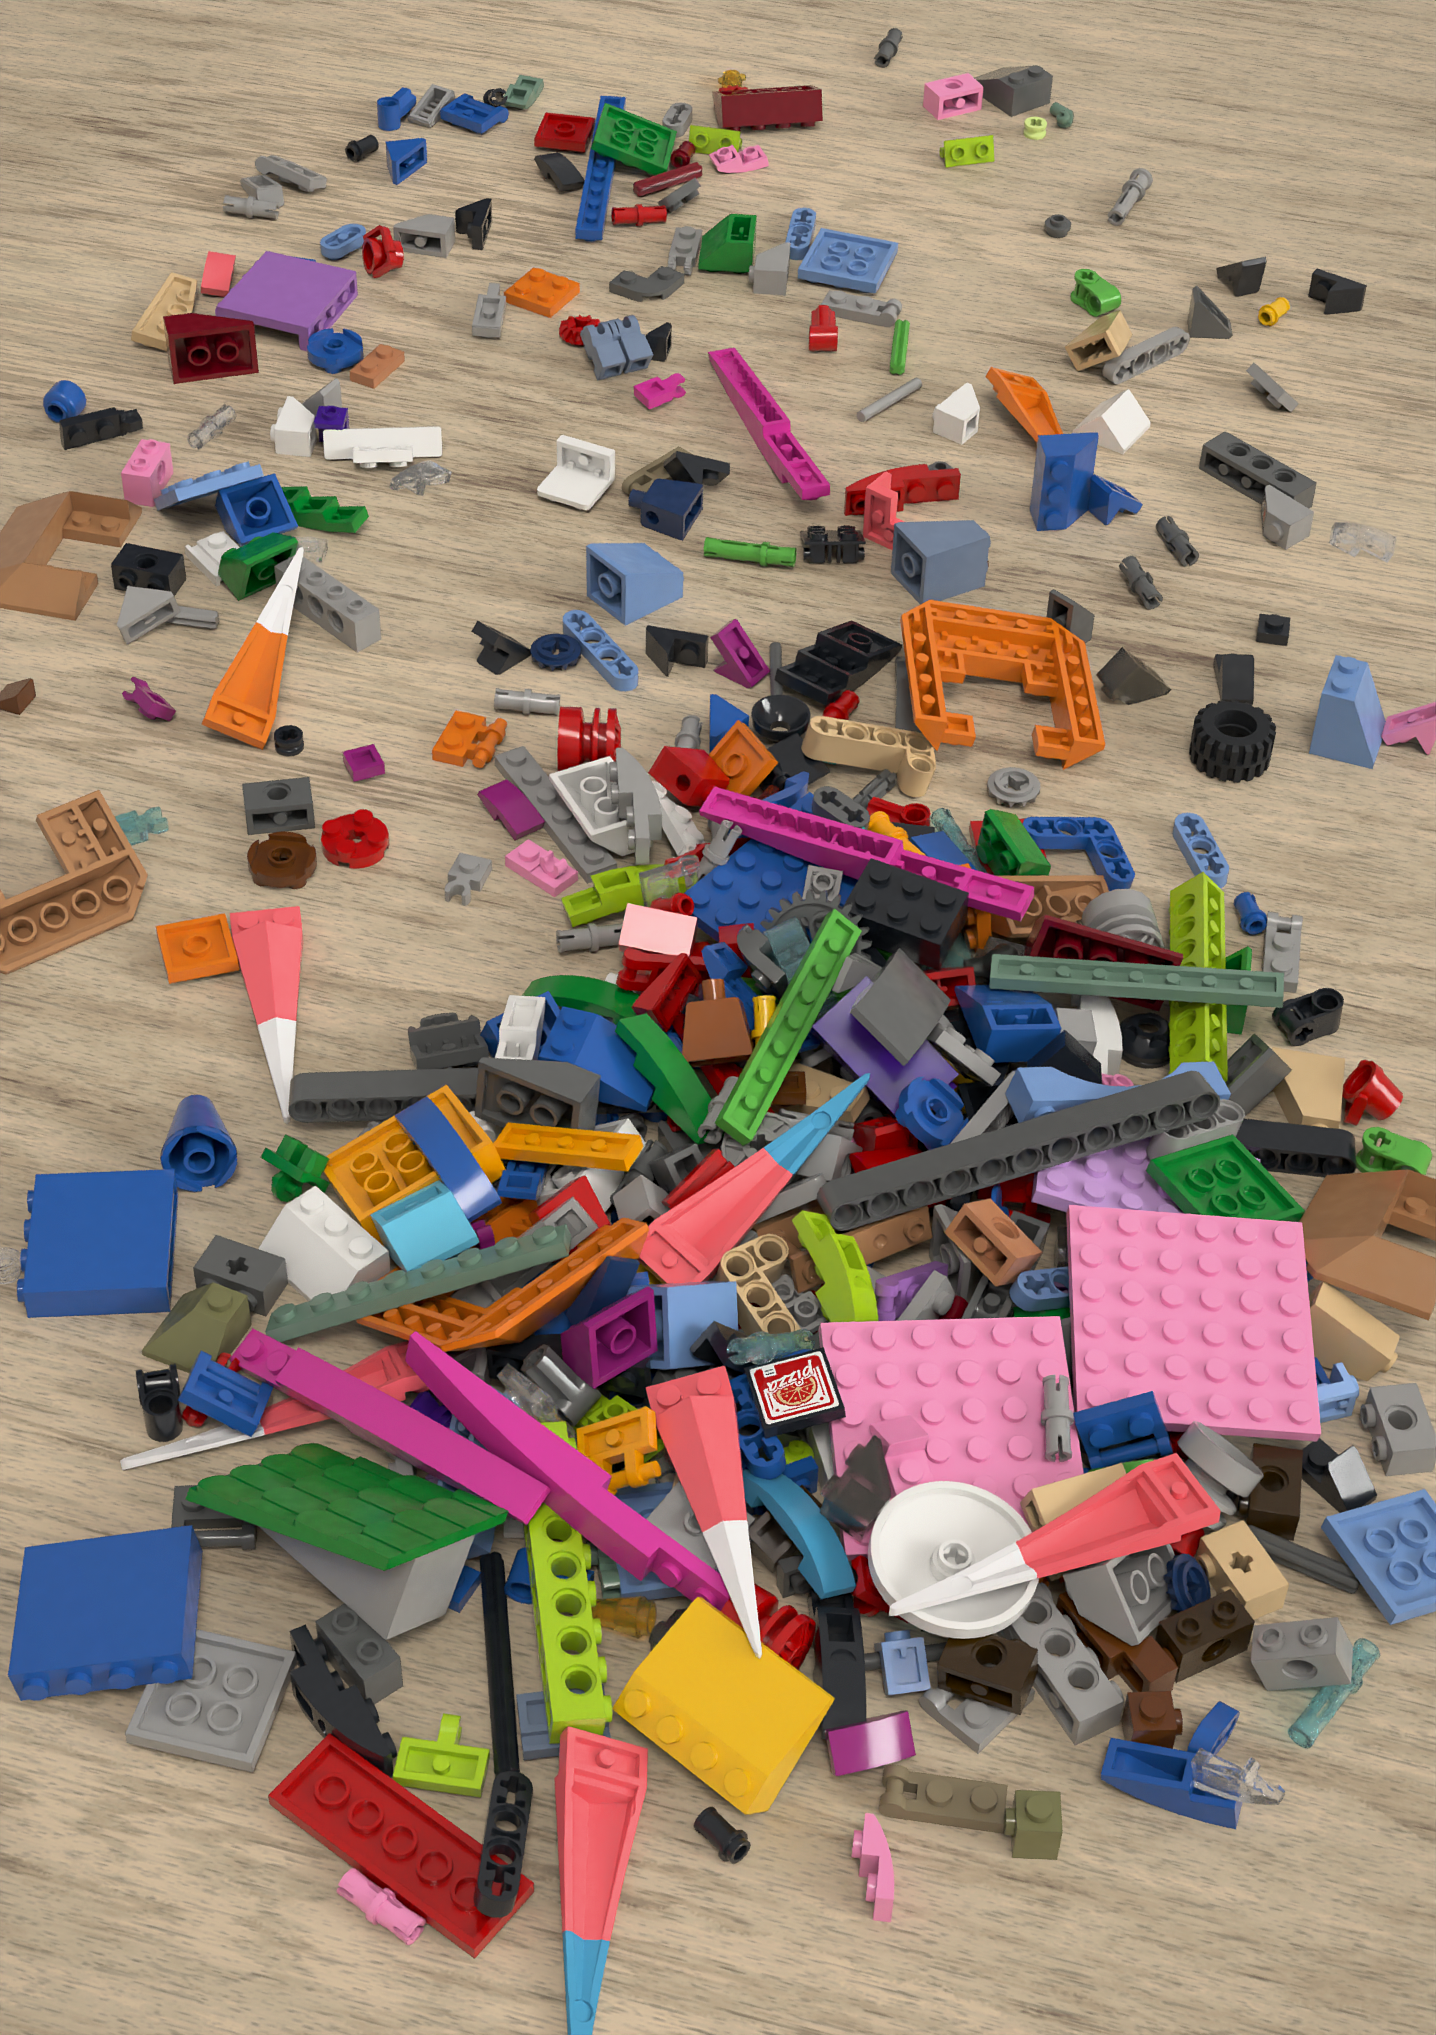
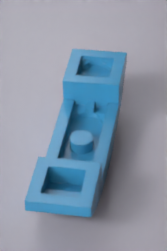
(824, 1558)

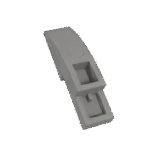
(637, 803)

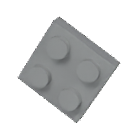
(970, 1061)

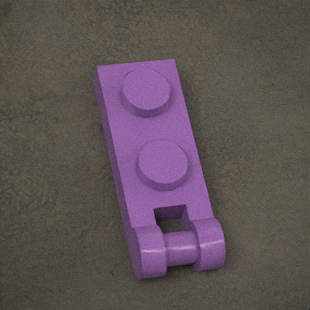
(899, 1289)

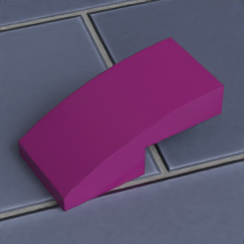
(512, 807)
(870, 1743)

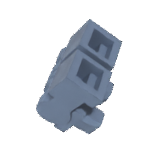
(616, 347)

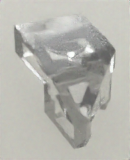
(420, 475)
(1232, 1782)

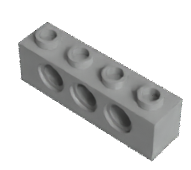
(333, 606)
(1077, 1711)

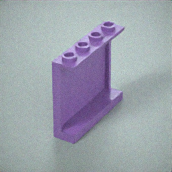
(291, 295)

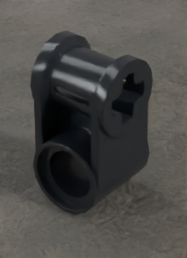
(1311, 1017)
(160, 1403)

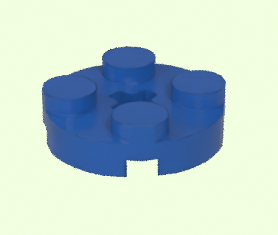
(335, 350)
(916, 1115)

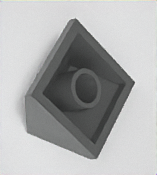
(1254, 1073)

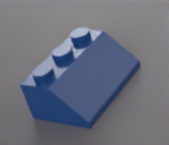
(1062, 479)

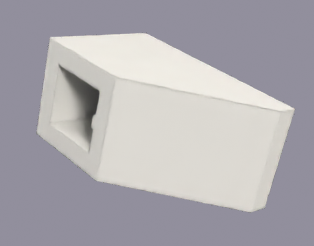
(957, 415)
(294, 430)

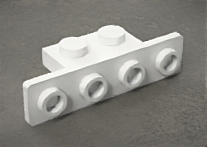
(389, 444)

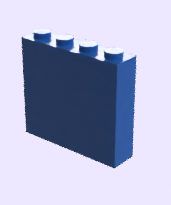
(99, 1243)
(106, 1613)

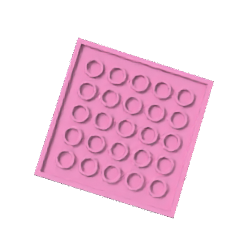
(1198, 1315)
(966, 1385)

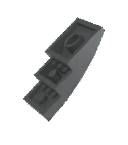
(900, 1006)

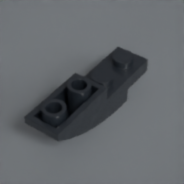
(630, 1381)
(839, 1658)
(333, 1707)

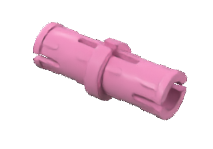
(381, 1906)

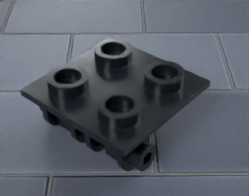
(845, 535)
(792, 762)

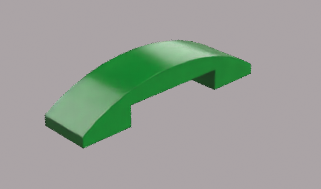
(586, 995)

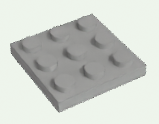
(221, 1710)

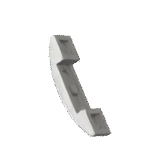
(487, 1292)

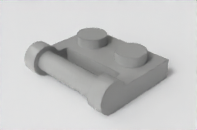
(972, 1720)

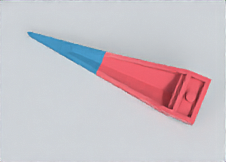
(698, 1232)
(597, 1816)

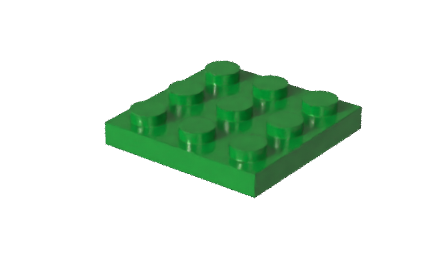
(633, 140)
(1224, 1182)

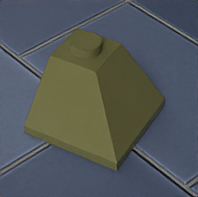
(203, 1320)

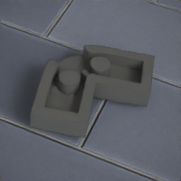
(634, 287)

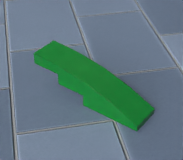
(323, 511)
(676, 1083)

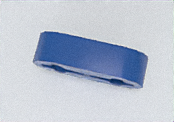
(1214, 1729)

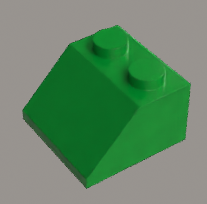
(252, 565)

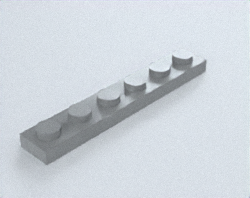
(560, 824)

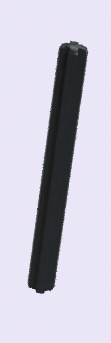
(499, 1664)

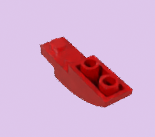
(911, 483)

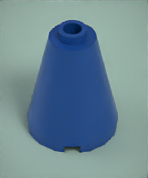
(198, 1146)

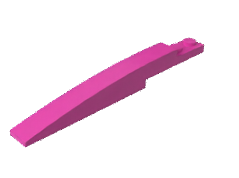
(768, 425)
(851, 848)
(391, 1425)
(574, 1480)

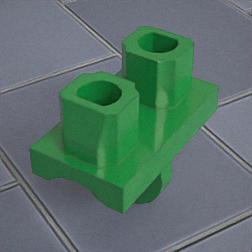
(297, 1166)

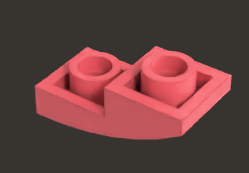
(218, 274)

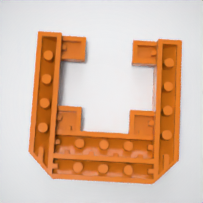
(960, 640)
(522, 1311)

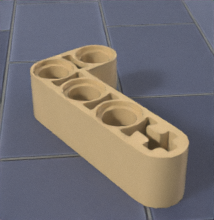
(873, 748)
(755, 1284)

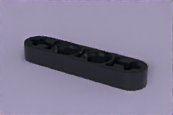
(503, 1842)

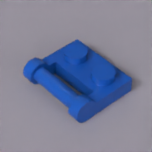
(473, 114)
(225, 1394)
(1119, 1423)

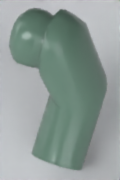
(1063, 115)

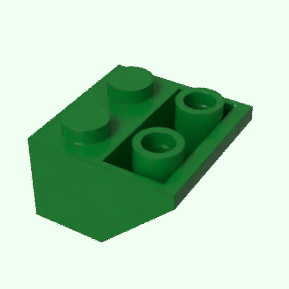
(729, 245)
(1009, 847)

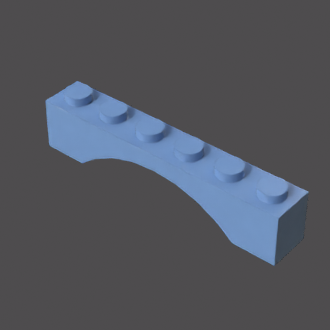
(1048, 1090)

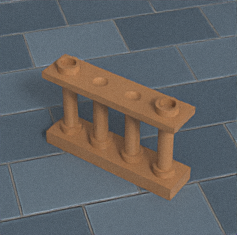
(873, 1239)

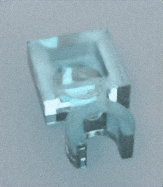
(137, 827)

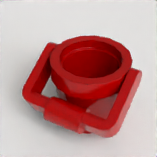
(381, 254)
(1371, 1092)

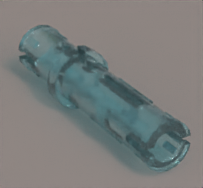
(945, 822)
(764, 1347)
(1309, 1726)

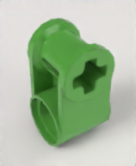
(1094, 293)
(1393, 1154)

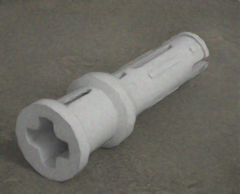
(1132, 191)

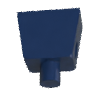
(669, 506)

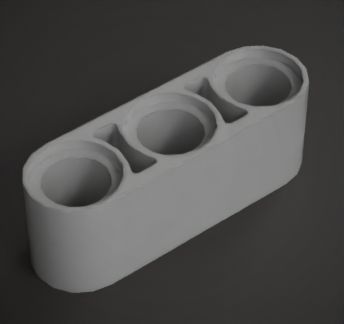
(1221, 1124)

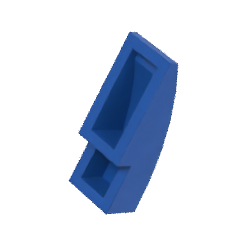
(1166, 1781)

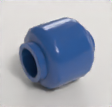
(64, 400)

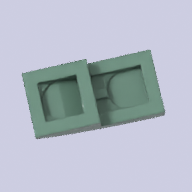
(524, 92)

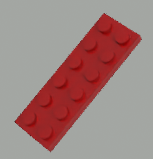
(393, 1840)

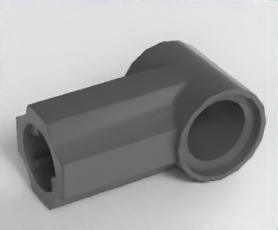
(559, 1381)

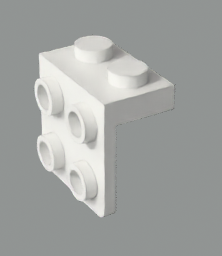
(580, 475)

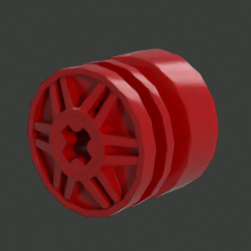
(584, 740)
(780, 1629)

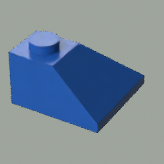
(254, 509)

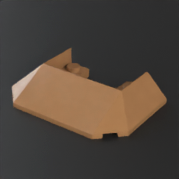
(35, 534)
(93, 896)
(1346, 1243)

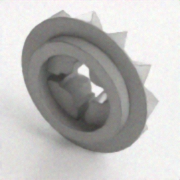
(1020, 779)

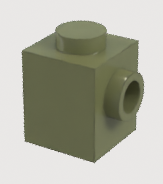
(1034, 1824)

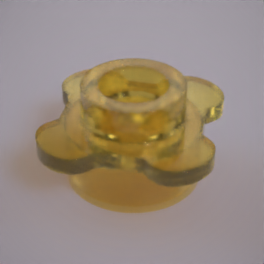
(731, 78)

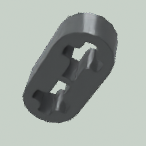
(837, 806)

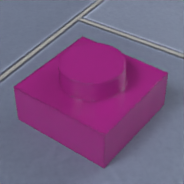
(363, 762)

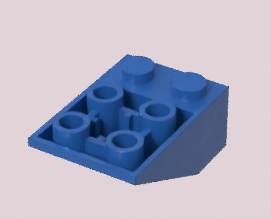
(1008, 1022)

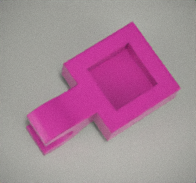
(657, 391)

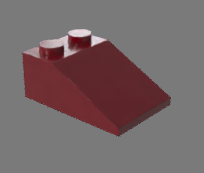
(209, 347)

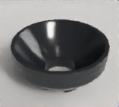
(780, 712)
(1145, 1048)

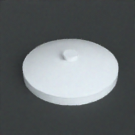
(937, 1533)

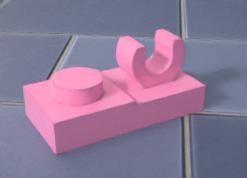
(541, 868)

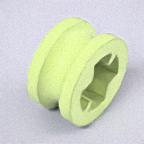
(1035, 128)

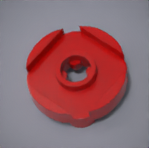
(339, 844)

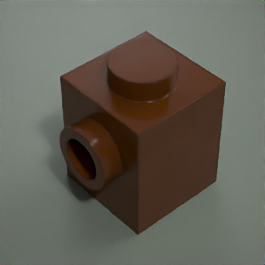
(1151, 1718)

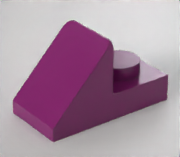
(741, 659)

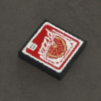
(795, 1392)

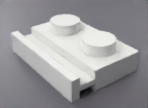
(208, 553)

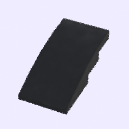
(838, 662)

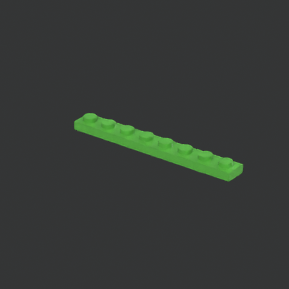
(787, 1028)

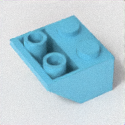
(424, 1227)

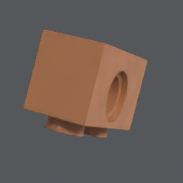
(992, 1241)

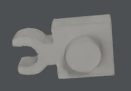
(466, 875)

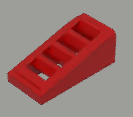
(660, 1000)

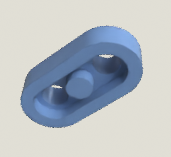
(342, 241)

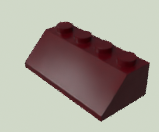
(768, 107)
(1068, 940)

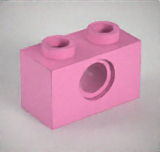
(953, 96)
(147, 472)

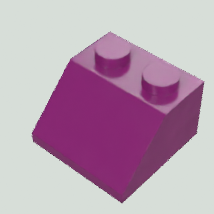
(612, 1338)

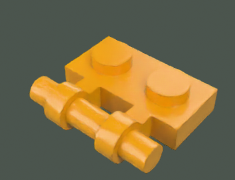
(619, 1440)

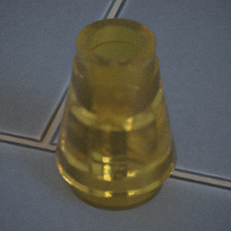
(627, 1615)

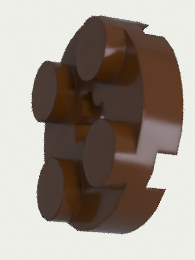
(268, 869)

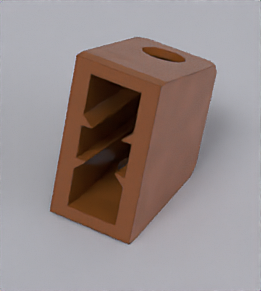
(716, 1028)

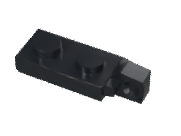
(98, 426)

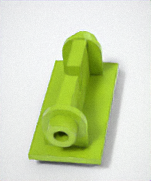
(711, 139)
(968, 151)

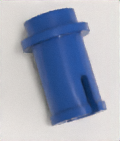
(1252, 918)

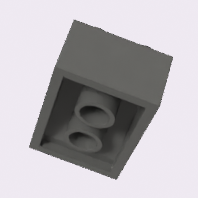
(1017, 88)
(536, 1093)

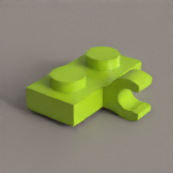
(442, 1763)

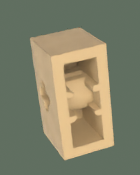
(1240, 1563)

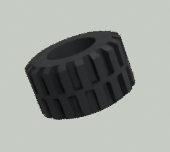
(1232, 741)

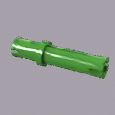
(744, 551)

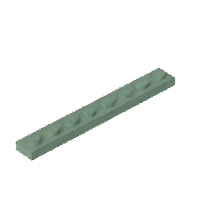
(1137, 980)
(418, 1284)

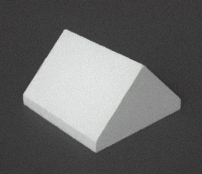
(1117, 421)

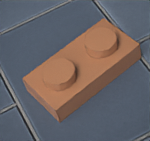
(377, 366)

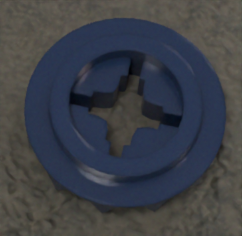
(544, 647)
(1184, 1572)

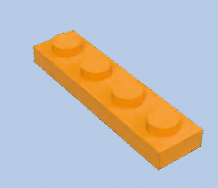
(568, 1146)

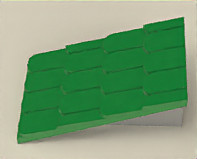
(364, 1531)

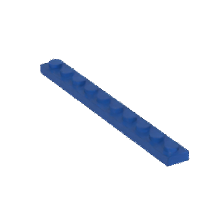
(597, 185)

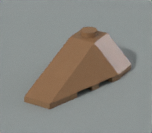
(1053, 895)

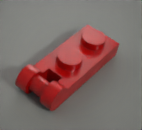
(654, 965)

